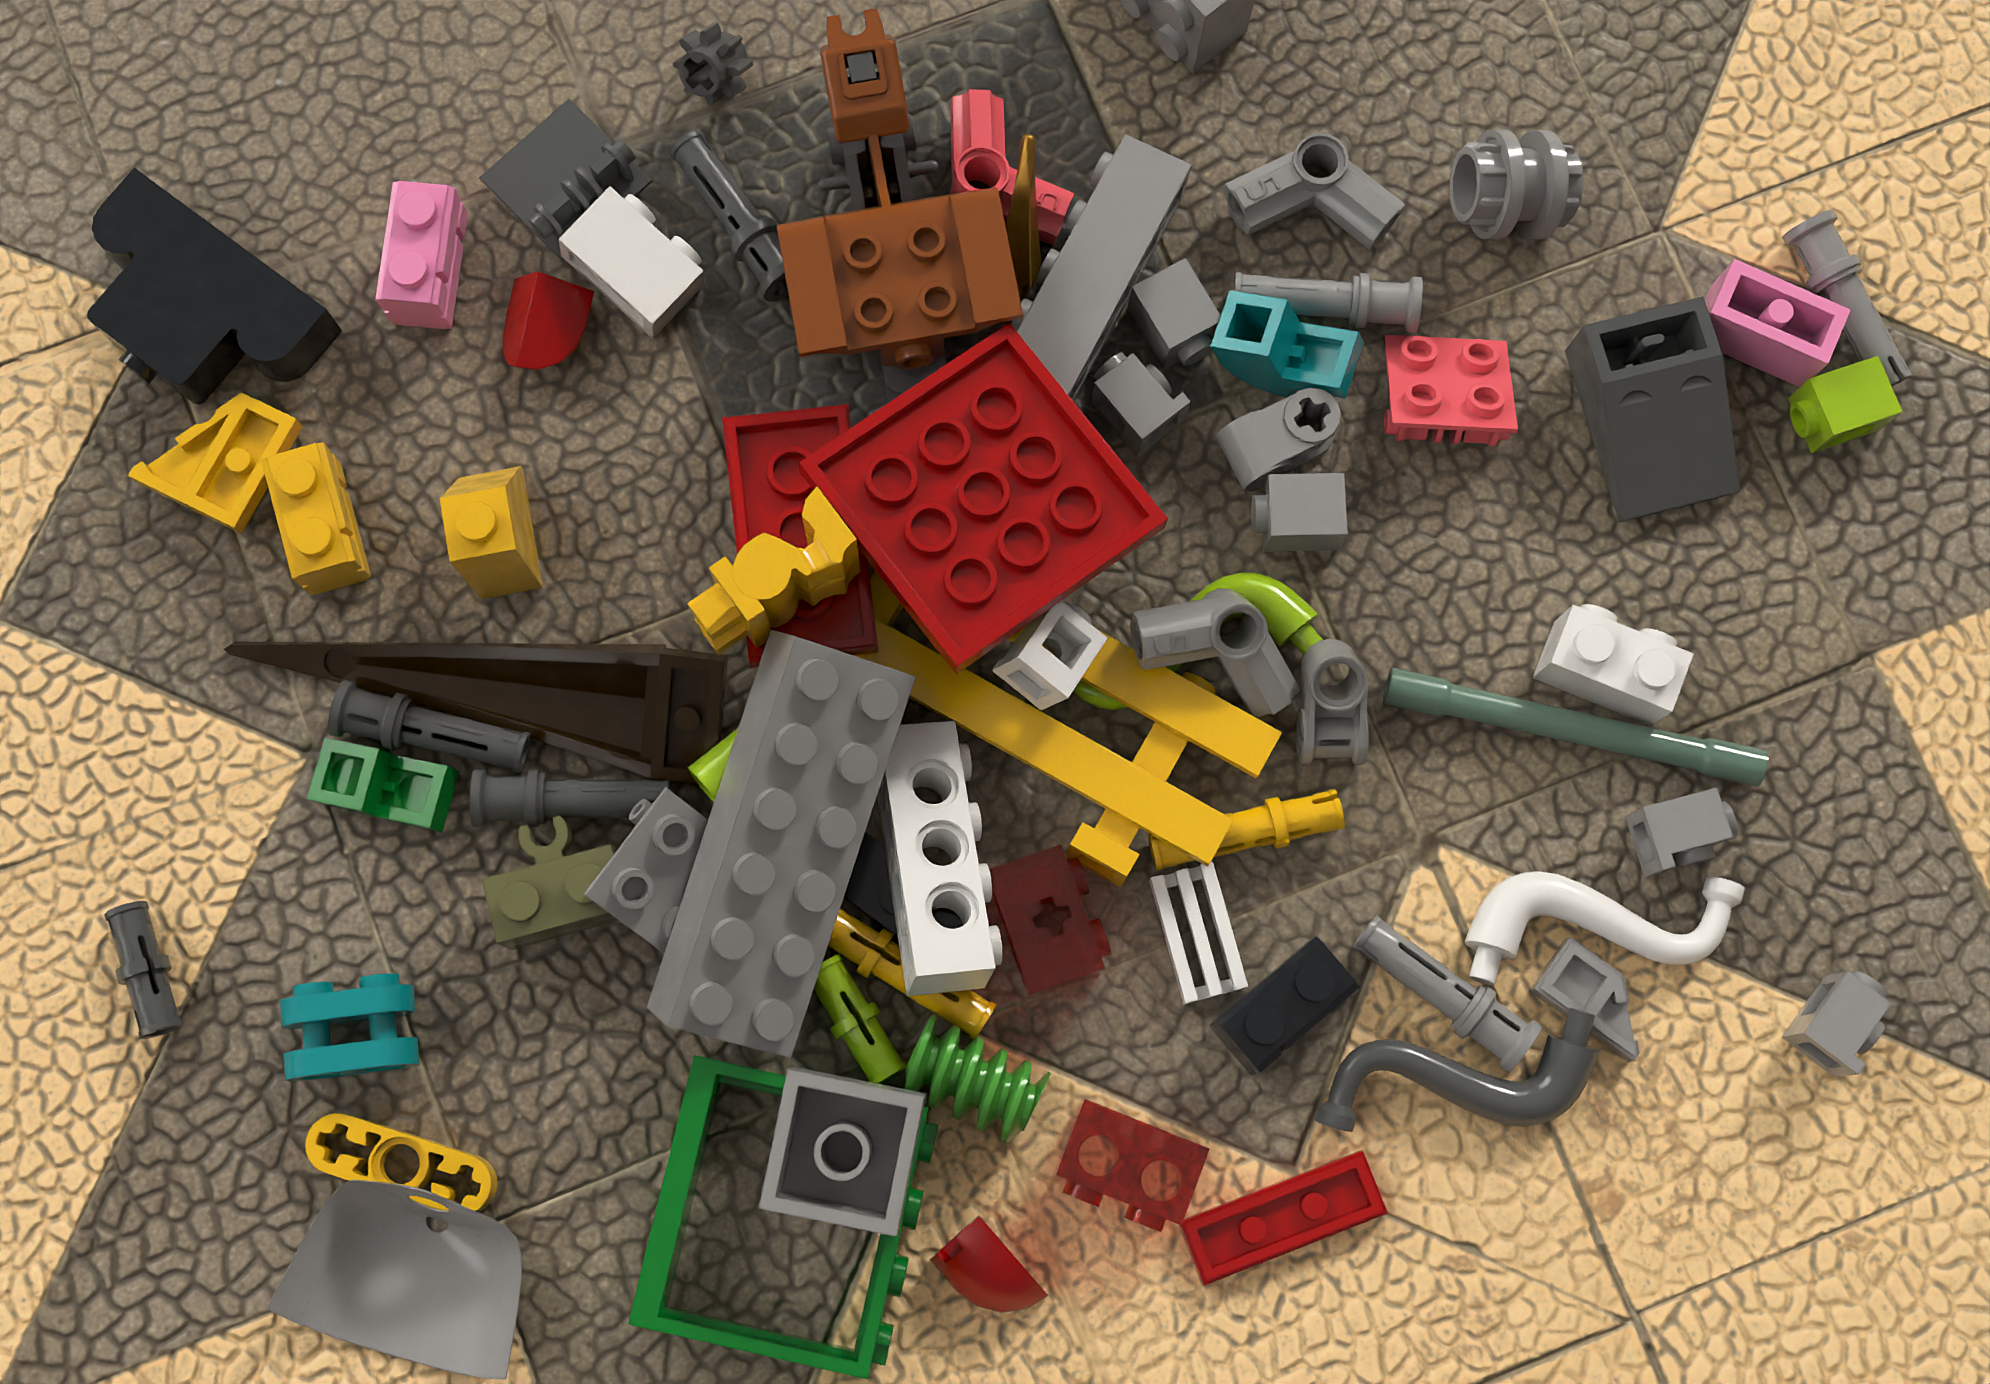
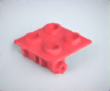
(1449, 387)

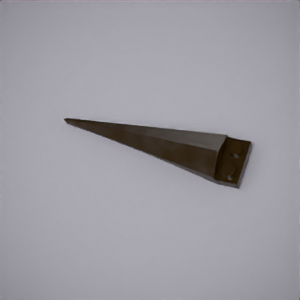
(611, 702)

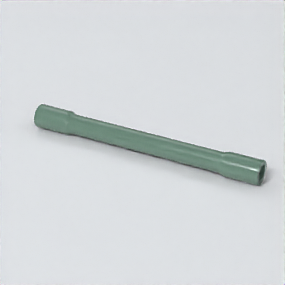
(1707, 756)

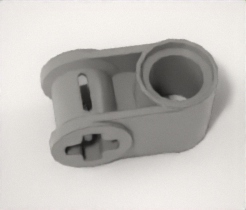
(1272, 441)
(1333, 717)

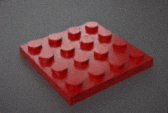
(983, 496)

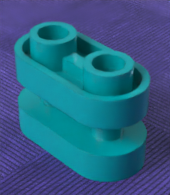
(318, 1007)

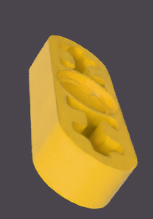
(362, 1131)

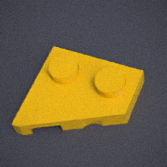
(220, 463)

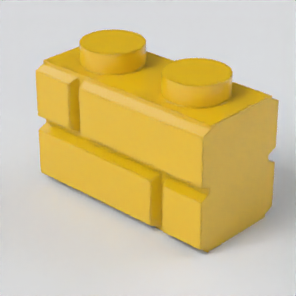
(316, 518)

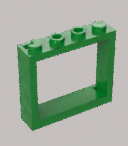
(670, 1222)

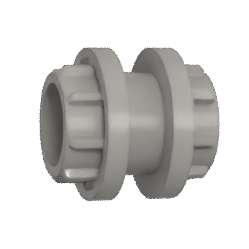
(1516, 184)

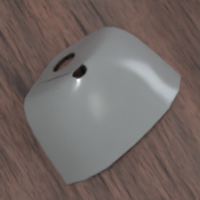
(402, 1289)

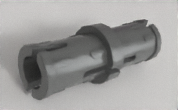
(143, 969)

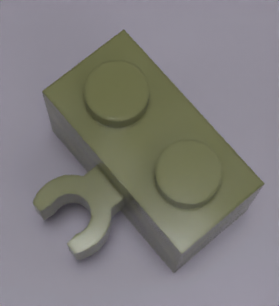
(547, 896)

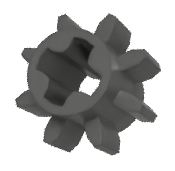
(712, 63)

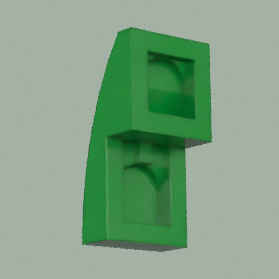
(383, 785)

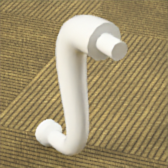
(1519, 898)

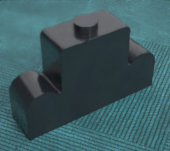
(197, 298)

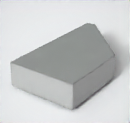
(1589, 984)

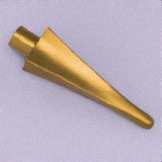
(1023, 222)

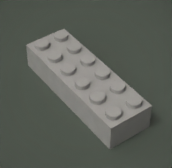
(780, 845)

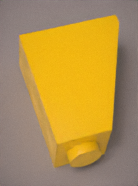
(491, 533)

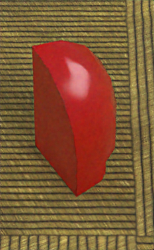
(544, 320)
(986, 1270)

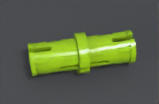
(878, 1057)

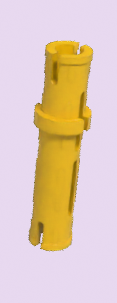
(1265, 825)
(882, 957)

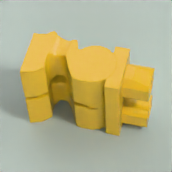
(773, 577)

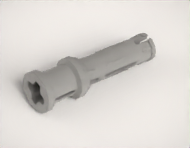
(1836, 276)
(1358, 300)
(1471, 1009)

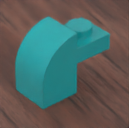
(1275, 352)

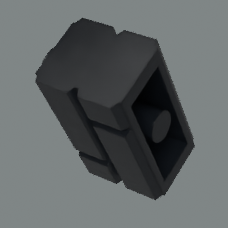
(1284, 1006)

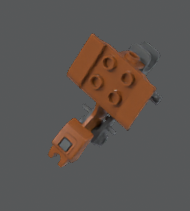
(898, 270)

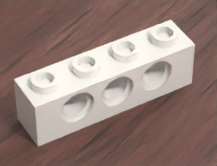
(932, 955)

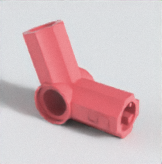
(980, 156)

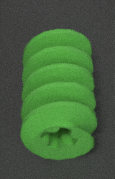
(973, 1081)

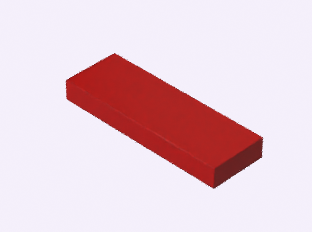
(1282, 1217)

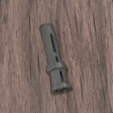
(752, 236)
(399, 723)
(537, 798)

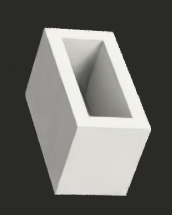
(632, 260)

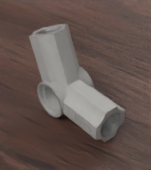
(1285, 187)
(1191, 633)

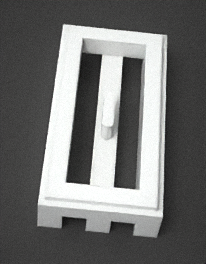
(1184, 879)

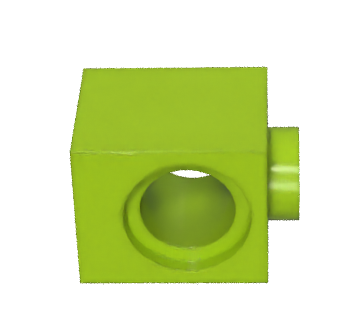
(1843, 404)

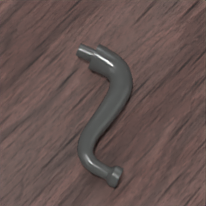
(1543, 1097)

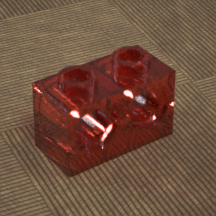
(1135, 1148)

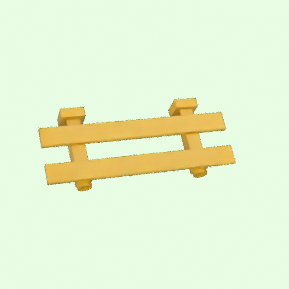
(1130, 792)

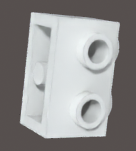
(1614, 664)

